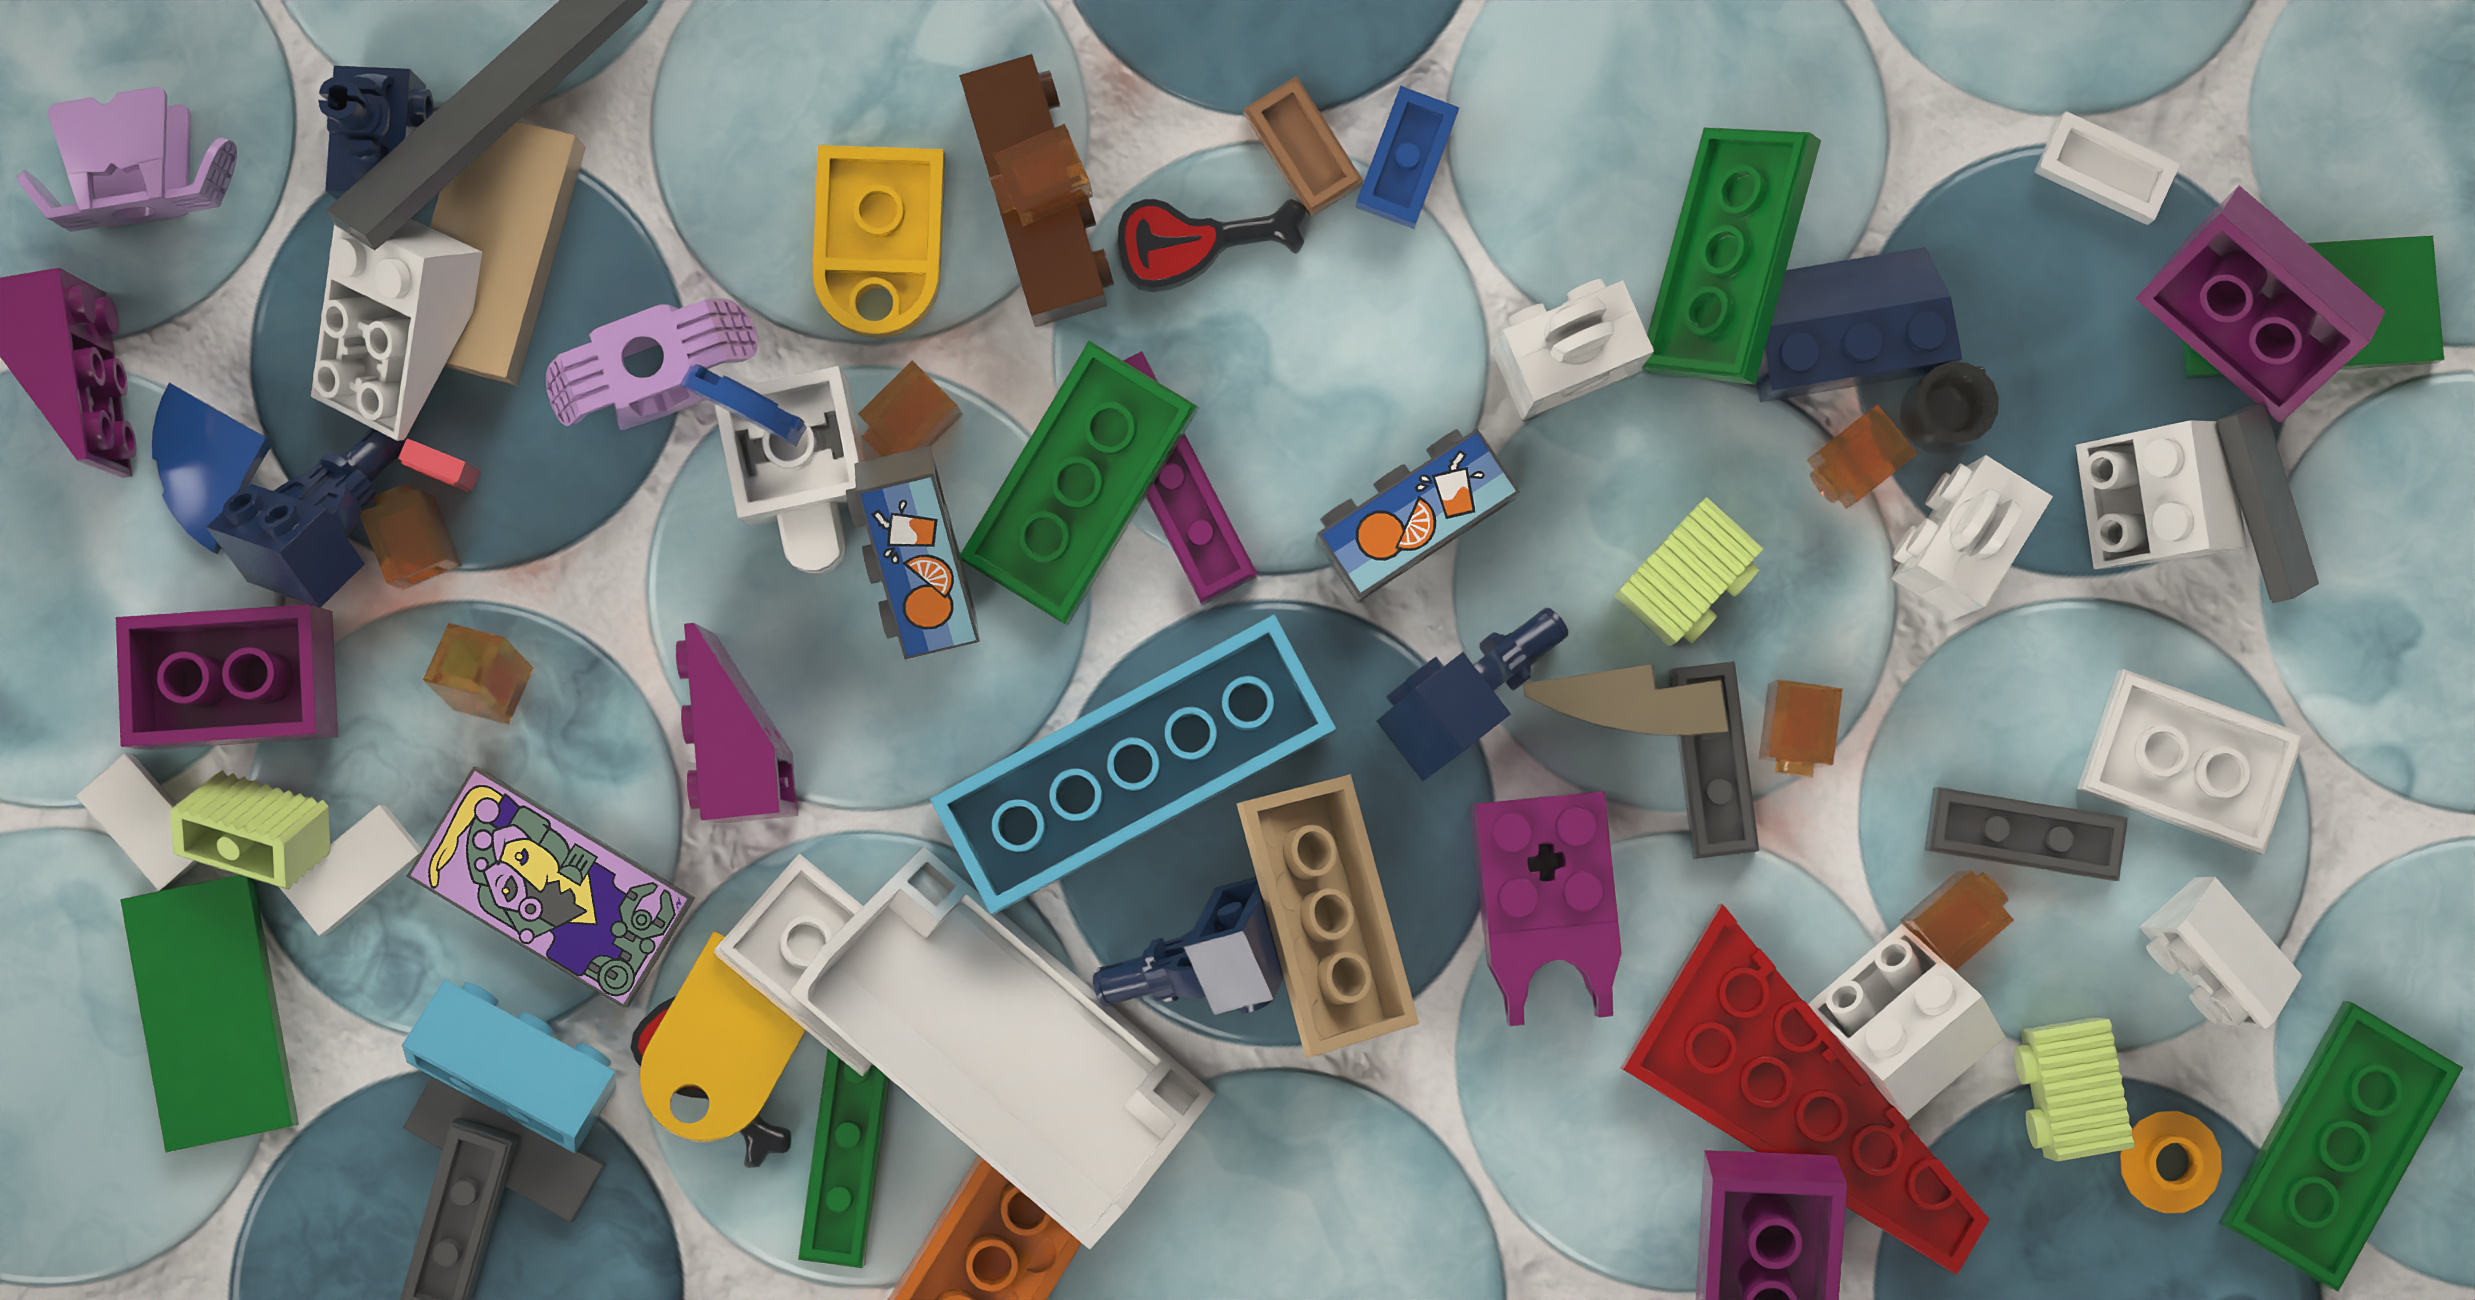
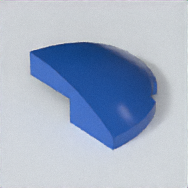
(202, 460)

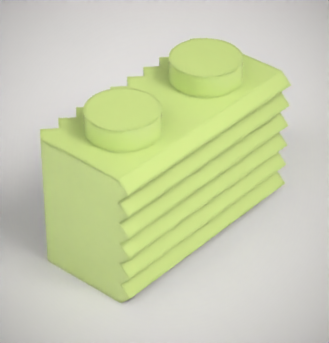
(1690, 573)
(251, 829)
(2074, 1089)

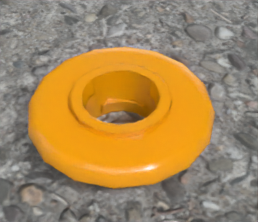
(2140, 1167)

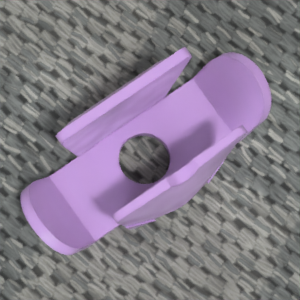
(133, 161)
(596, 374)

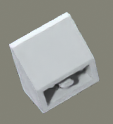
(2159, 495)
(2221, 955)
(1908, 1020)

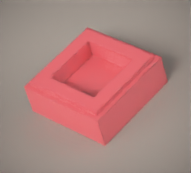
(439, 465)

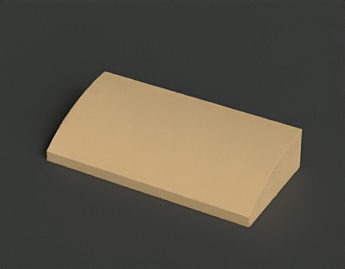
(514, 212)
(1327, 915)

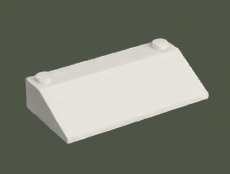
(1003, 1046)

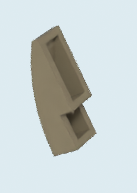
(1632, 702)

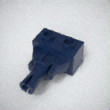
(367, 118)
(299, 532)
(1454, 705)
(1223, 958)

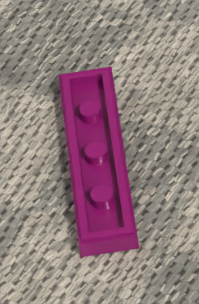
(1196, 520)

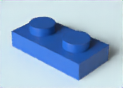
(1407, 157)

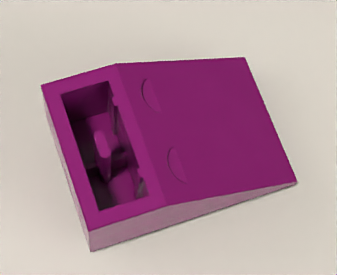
(63, 356)
(739, 753)

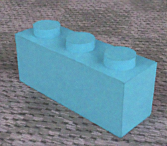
(511, 1063)

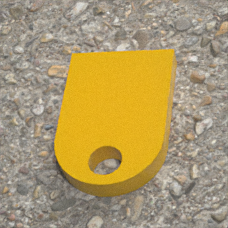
(878, 230)
(721, 1041)

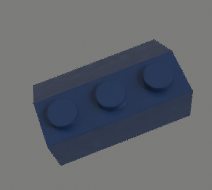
(1858, 325)

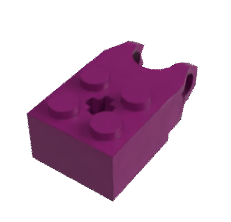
(1554, 919)

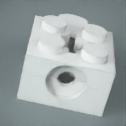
(1572, 347)
(800, 483)
(1970, 536)

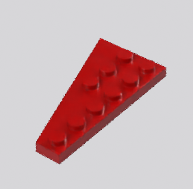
(1774, 1077)

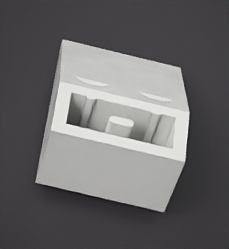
(391, 323)

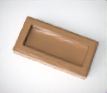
(1303, 147)

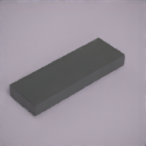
(2267, 502)
(1717, 773)
(2026, 834)
(539, 1166)
(460, 1212)

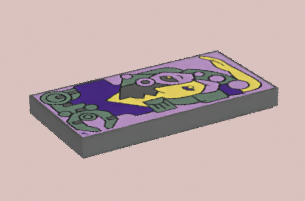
(550, 887)

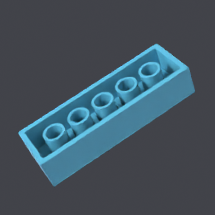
(1133, 765)

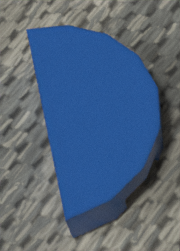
(744, 403)

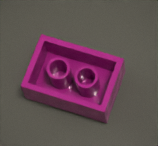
(226, 677)
(1770, 1226)

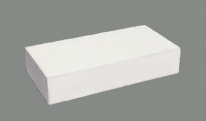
(2107, 168)
(138, 818)
(354, 871)

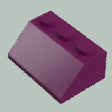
(2261, 305)

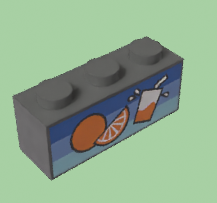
(1415, 512)
(913, 552)

